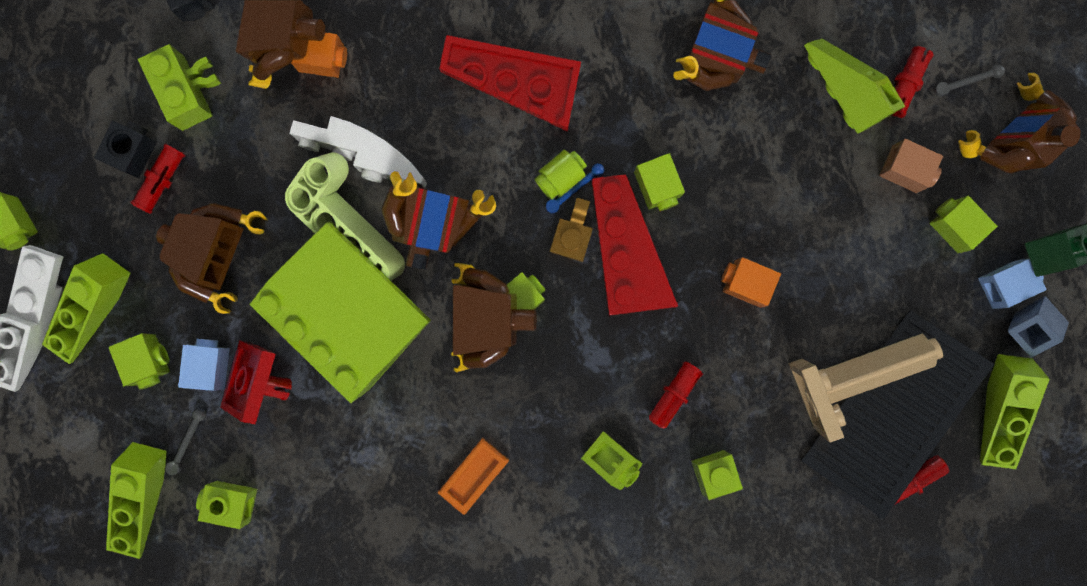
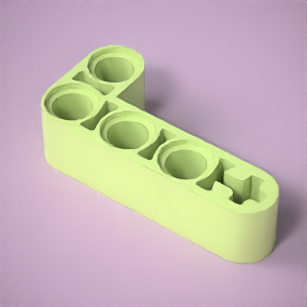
(326, 202)

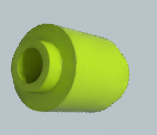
(561, 174)

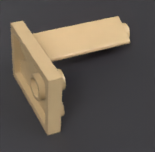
(856, 376)

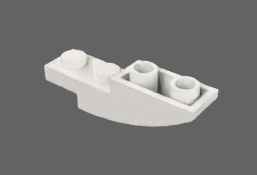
(372, 154)
(28, 314)

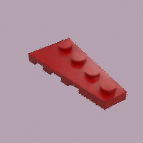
(521, 78)
(628, 256)

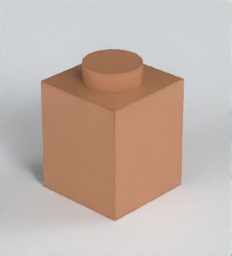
(912, 166)

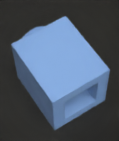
(1011, 284)
(204, 366)

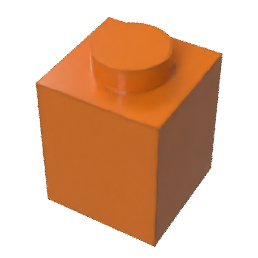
(323, 57)
(750, 282)

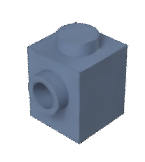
(1038, 327)

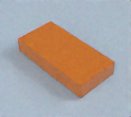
(473, 476)

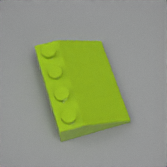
(340, 312)

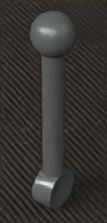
(943, 88)
(174, 466)

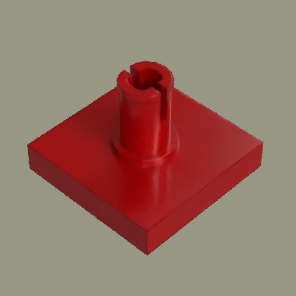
(252, 381)

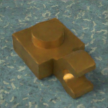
(571, 236)

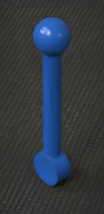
(553, 205)

